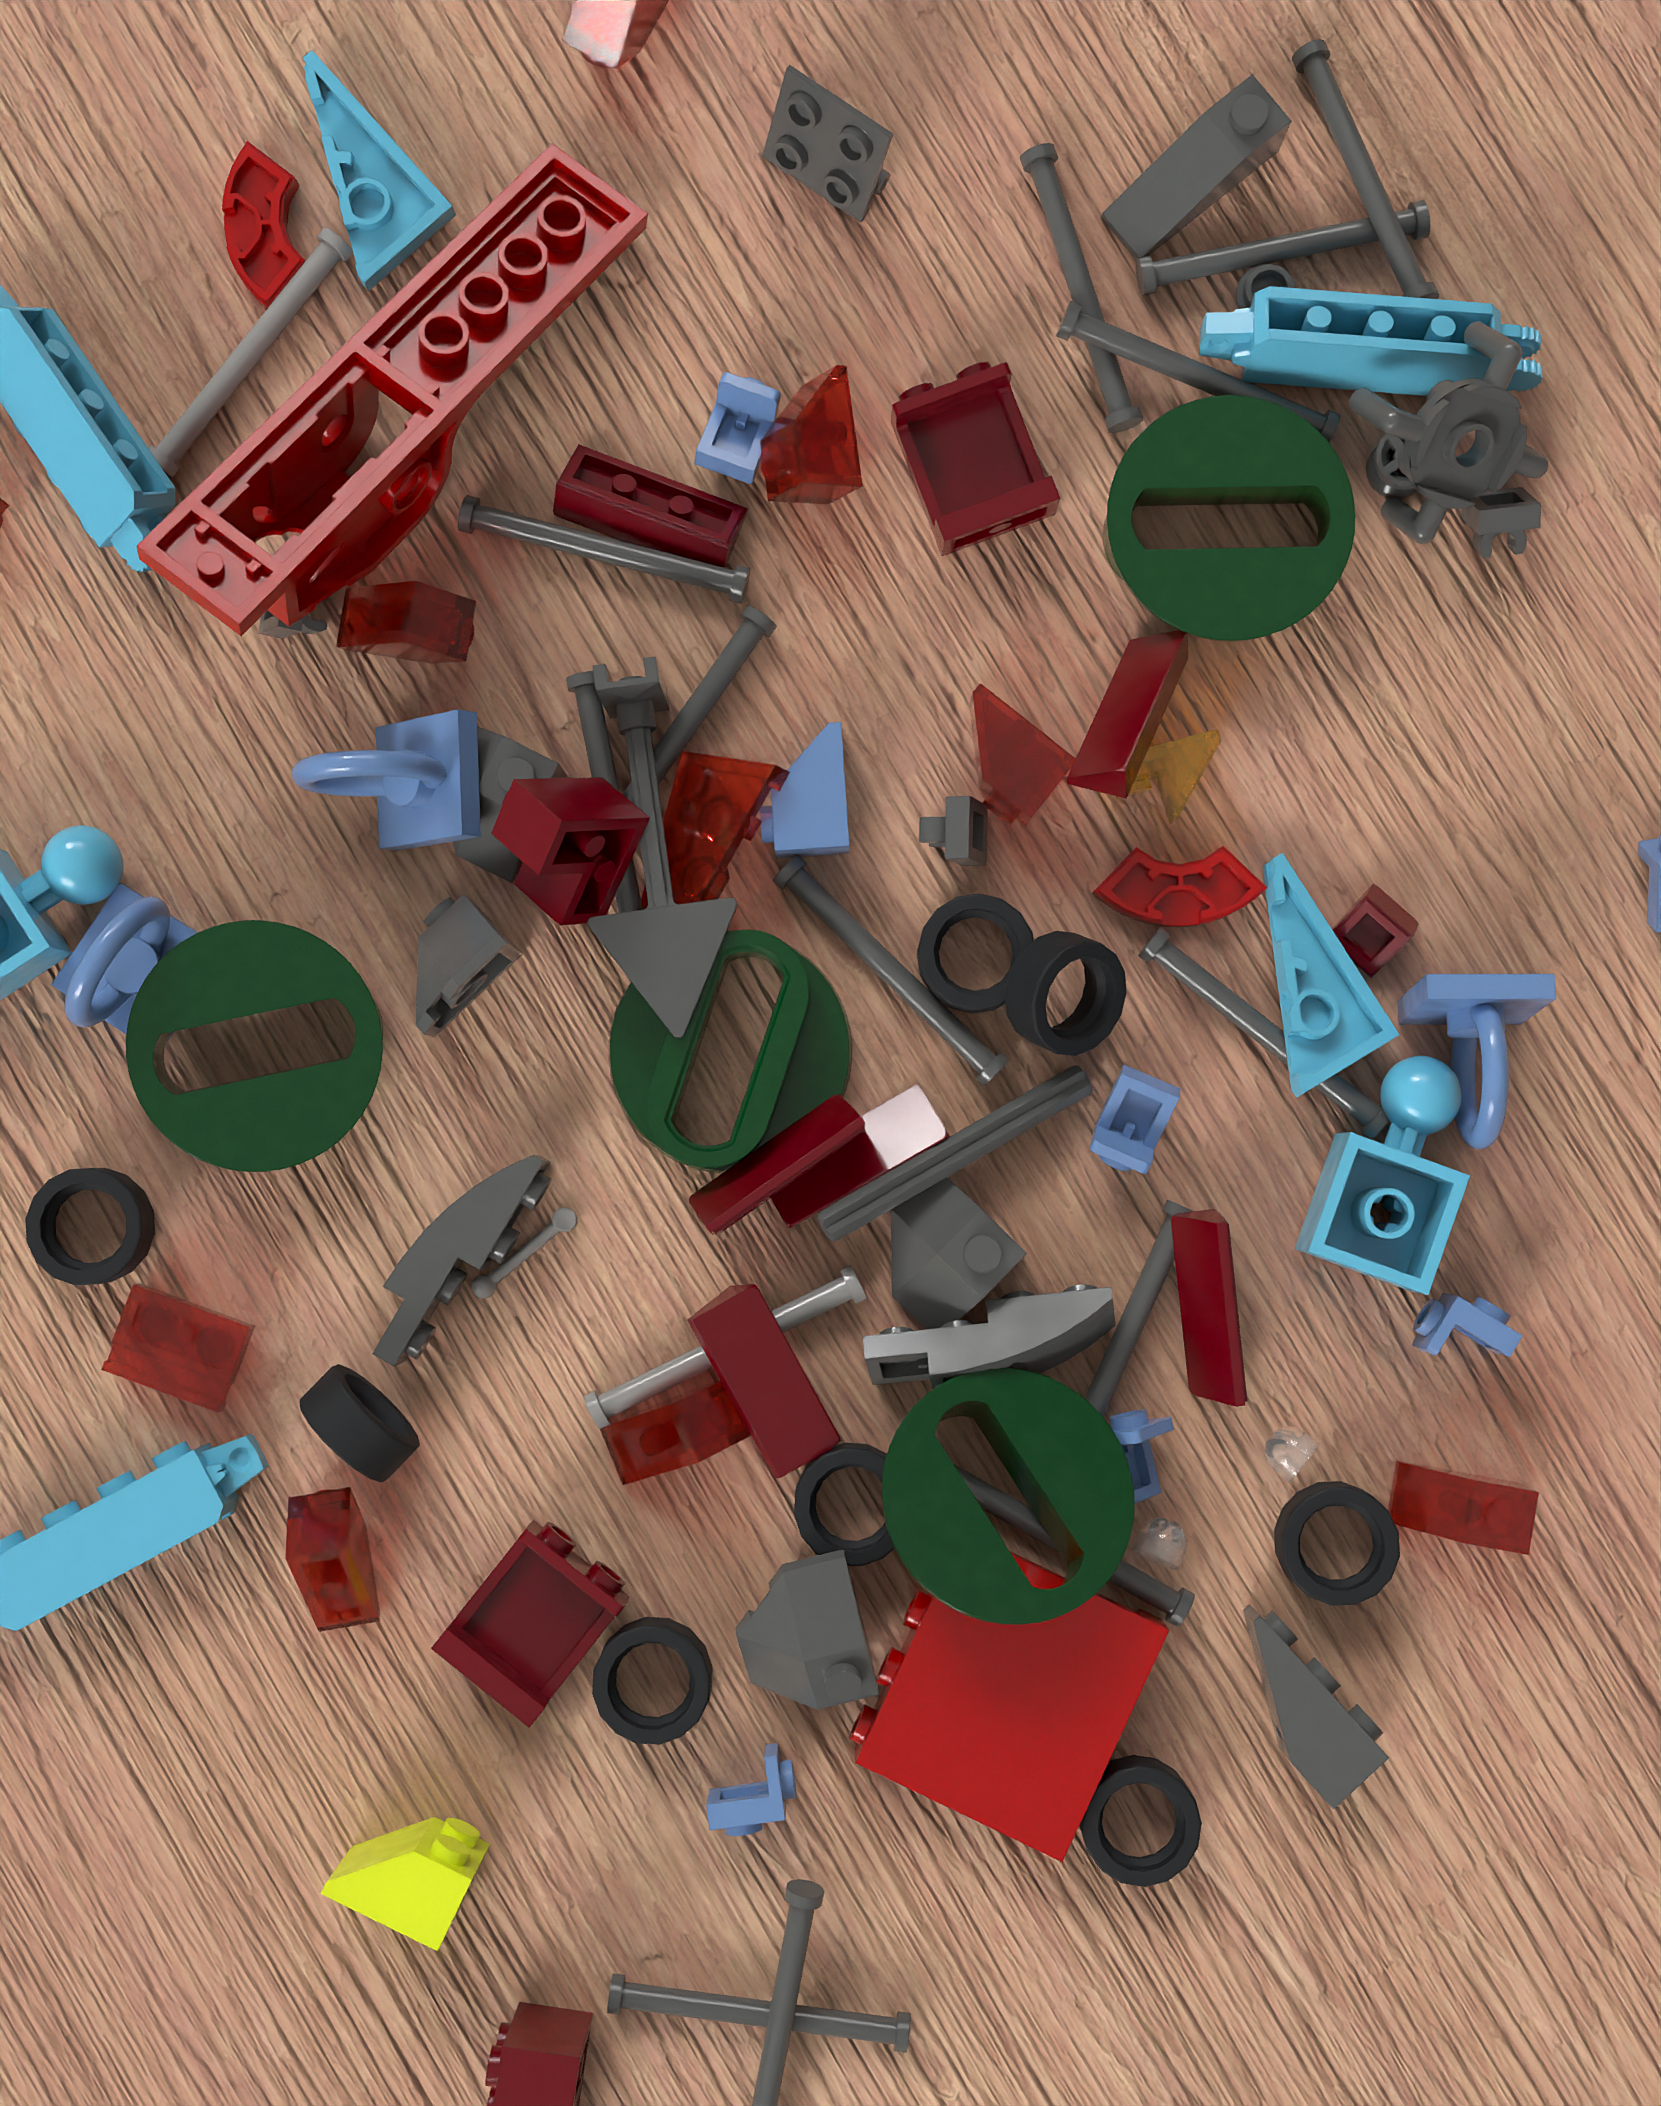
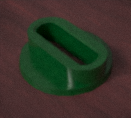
(1231, 455)
(797, 1068)
(265, 1118)
(1060, 1461)

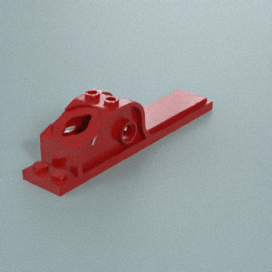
(429, 354)

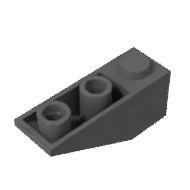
(1312, 1729)

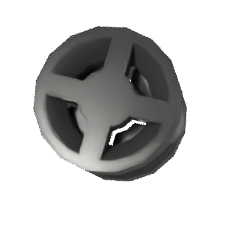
(1381, 469)

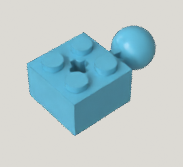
(76, 867)
(1423, 1196)

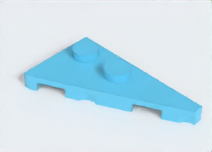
(380, 190)
(1323, 999)

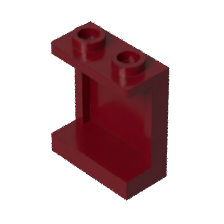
(972, 457)
(532, 1621)

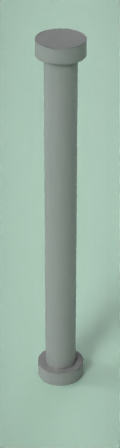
(250, 350)
(695, 1361)

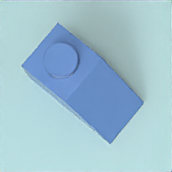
(811, 806)

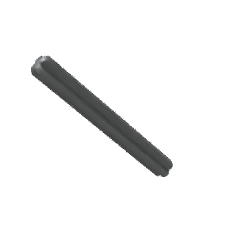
(954, 1153)

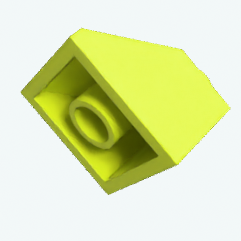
(411, 1877)

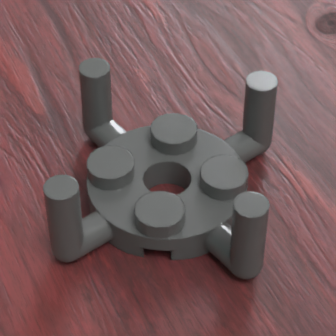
(1440, 424)

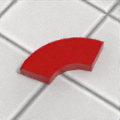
(257, 222)
(1179, 893)

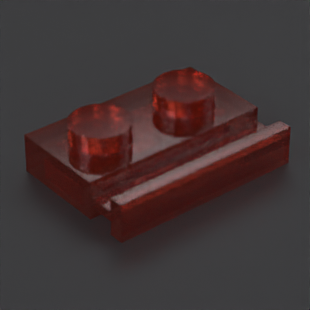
(178, 1347)

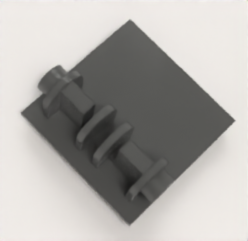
(827, 144)

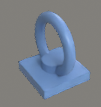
(421, 777)
(117, 957)
(1474, 1010)

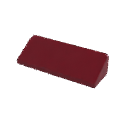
(646, 508)
(1130, 714)
(891, 1137)
(777, 1164)
(1209, 1306)
(764, 1379)

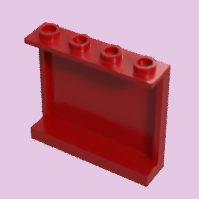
(1009, 1714)

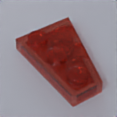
(708, 817)

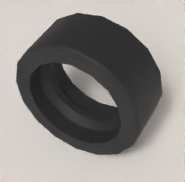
(946, 916)
(1100, 1002)
(42, 1234)
(359, 1423)
(806, 1516)
(1371, 1577)
(645, 1728)
(1168, 1860)

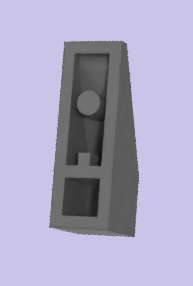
(1199, 168)

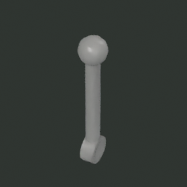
(563, 1220)

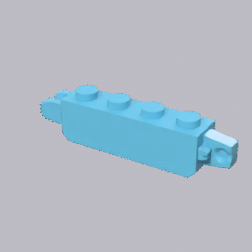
(1360, 341)
(79, 431)
(123, 1528)

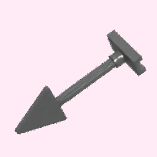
(667, 945)

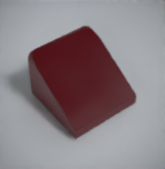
(1374, 930)

